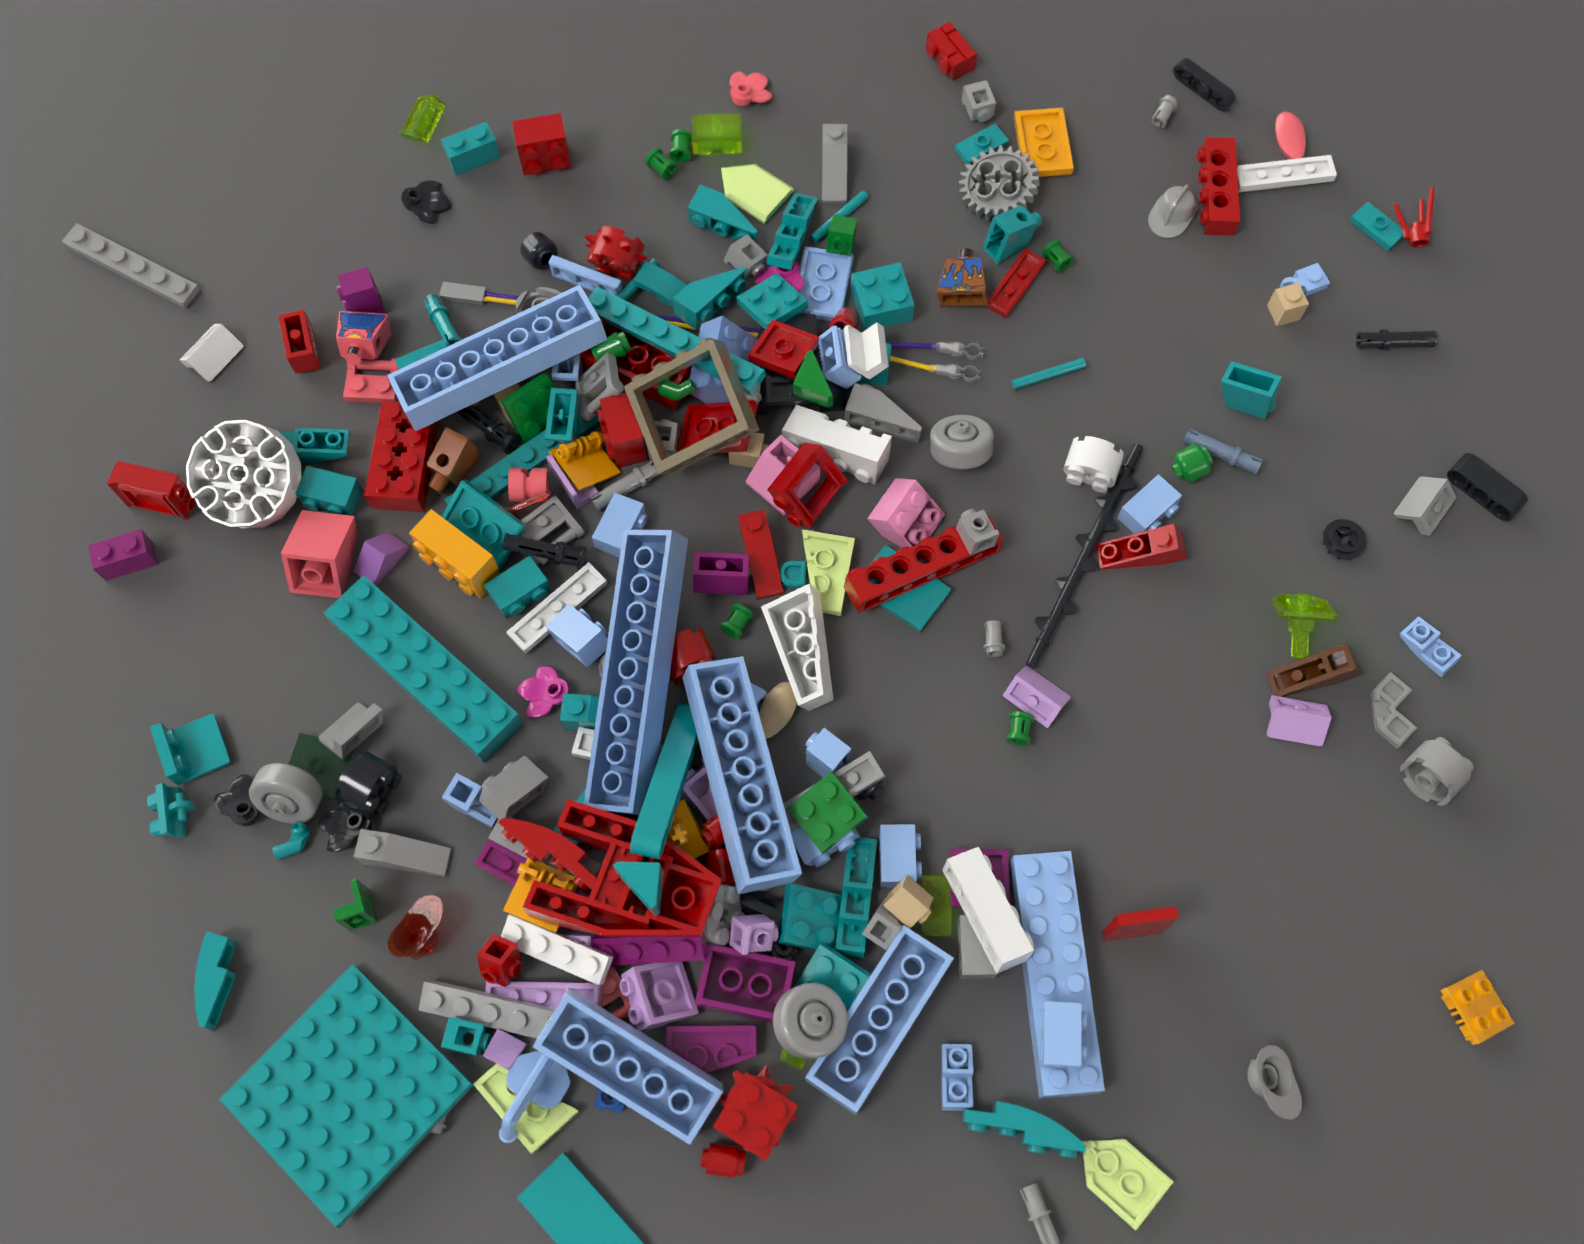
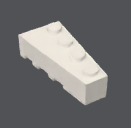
(848, 448)
(801, 643)

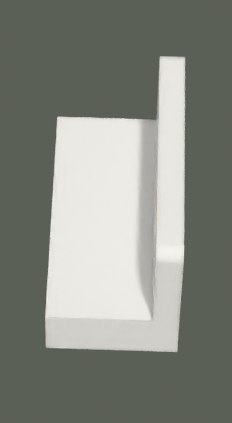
(866, 350)
(212, 352)

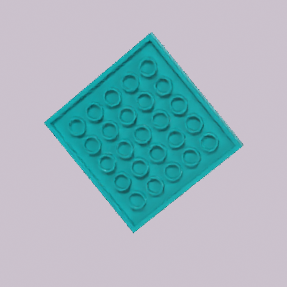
(346, 1095)

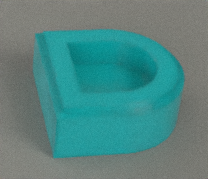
(793, 574)

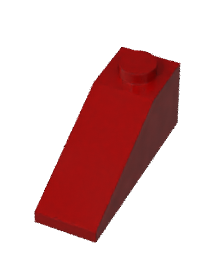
(762, 557)

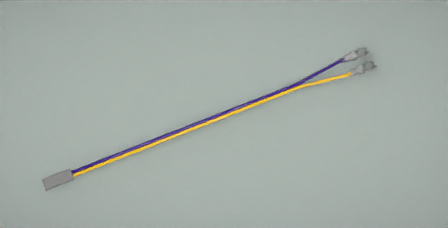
(477, 295)

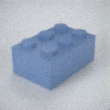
(736, 341)

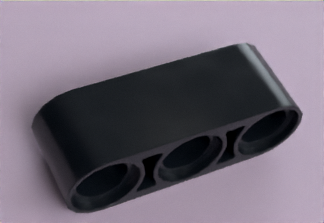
(1487, 487)

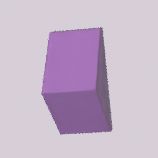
(379, 557)

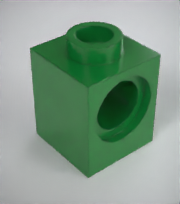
(841, 235)

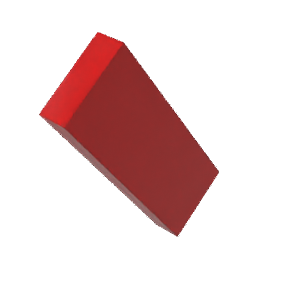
(1015, 283)

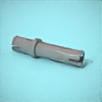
(632, 481)

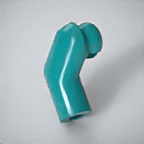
(296, 843)

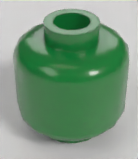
(1192, 463)

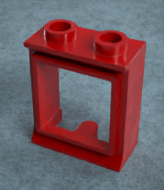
(793, 473)
(151, 489)

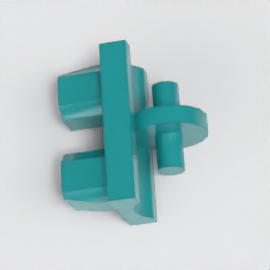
(171, 811)

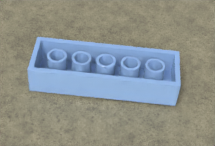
(880, 1019)
(629, 1065)

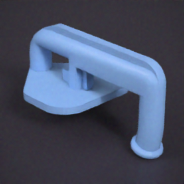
(534, 1080)

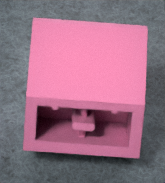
(772, 463)
(906, 513)

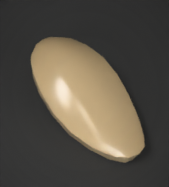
(777, 709)

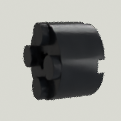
(368, 784)

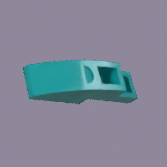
(318, 445)
(1036, 1129)

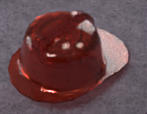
(418, 929)

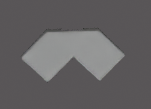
(1387, 720)

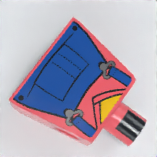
(362, 335)

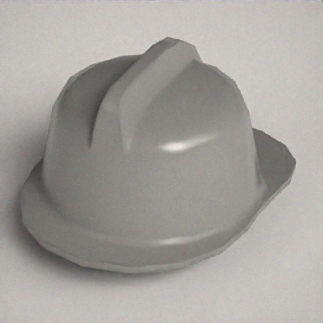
(1172, 212)
(1274, 1080)

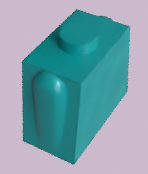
(1250, 389)

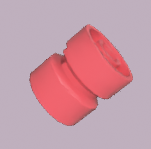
(527, 484)

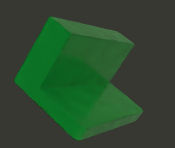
(359, 913)

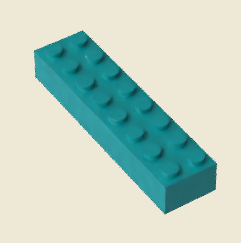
(424, 669)

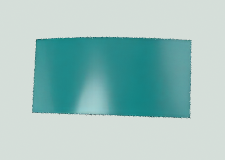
(658, 282)

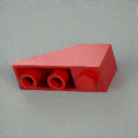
(1143, 549)

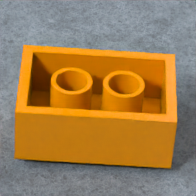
(454, 554)

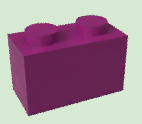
(359, 292)
(122, 554)
(720, 573)

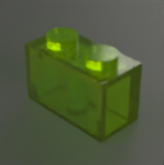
(716, 133)

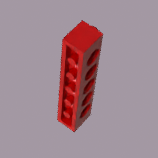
(916, 574)

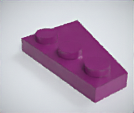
(712, 1045)

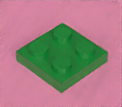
(529, 407)
(827, 812)

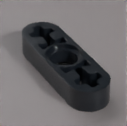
(1216, 93)

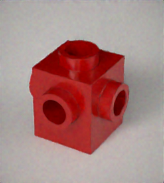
(499, 960)

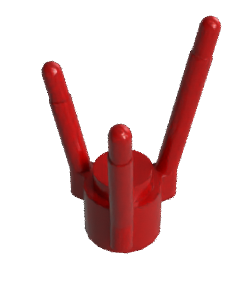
(1419, 231)

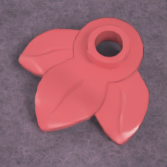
(749, 88)

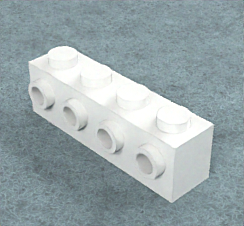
(988, 909)

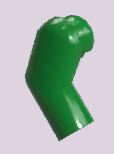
(674, 391)

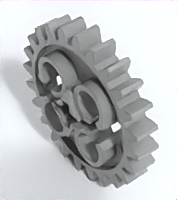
(999, 182)

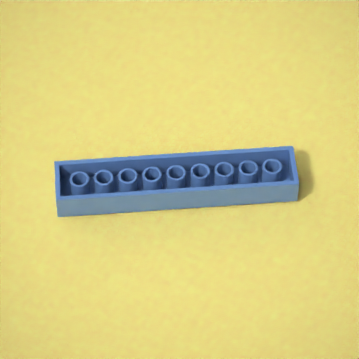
(636, 670)

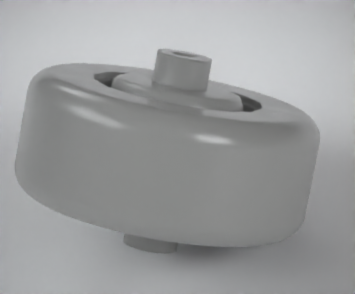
(961, 442)
(285, 793)
(810, 1021)

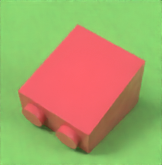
(320, 553)

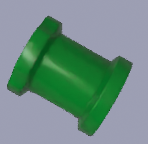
(680, 149)
(661, 163)
(1057, 256)
(736, 621)
(1020, 728)

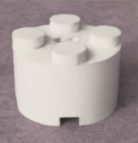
(1093, 463)

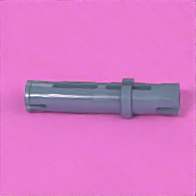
(1226, 452)

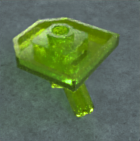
(1302, 612)

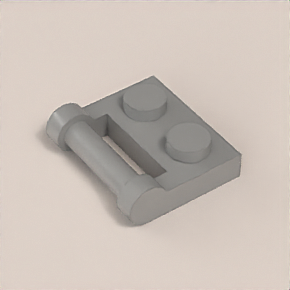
(593, 381)
(548, 519)

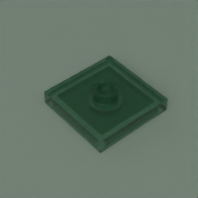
(320, 763)

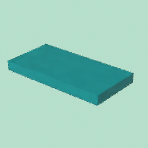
(573, 1208)

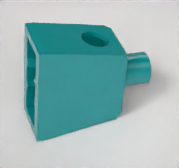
(1010, 233)

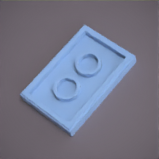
(825, 281)

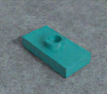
(981, 141)
(1377, 226)

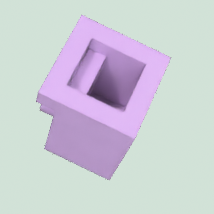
(752, 933)

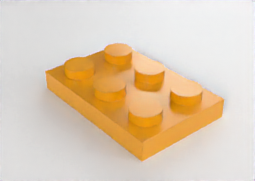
(1045, 139)

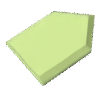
(755, 190)
(1124, 1179)

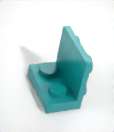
(191, 749)

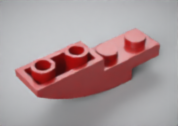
(544, 843)

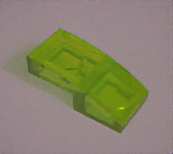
(940, 918)

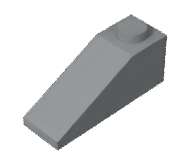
(834, 164)
(877, 412)
(401, 853)

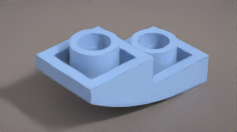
(1427, 646)
(956, 1077)

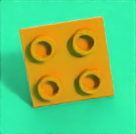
(585, 461)
(540, 872)
(1478, 1007)

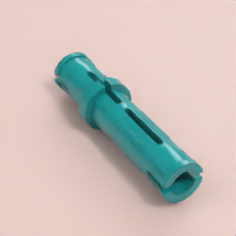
(440, 317)

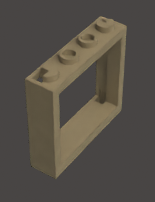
(744, 427)

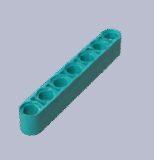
(666, 786)

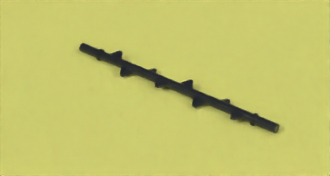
(1084, 564)

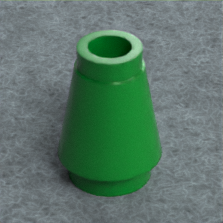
(616, 345)

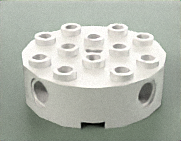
(218, 467)

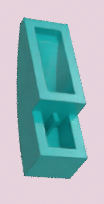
(213, 979)

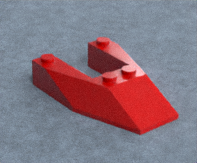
(612, 906)

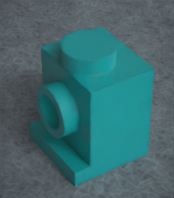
(458, 1030)

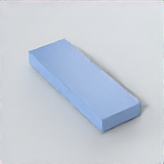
(583, 276)

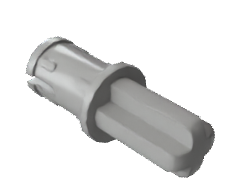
(1039, 1214)

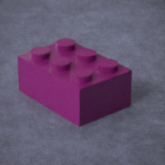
(743, 983)

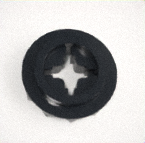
(1343, 528)

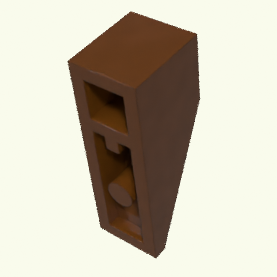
(1315, 671)

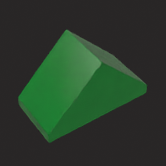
(811, 382)

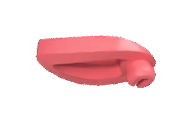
(1290, 135)

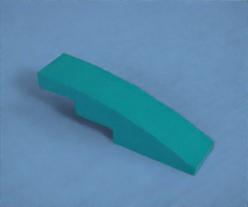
(792, 231)
(856, 897)

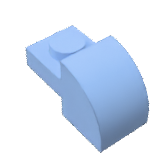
(464, 797)

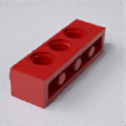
(1219, 186)

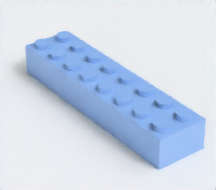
(497, 357)
(741, 775)
(1058, 966)

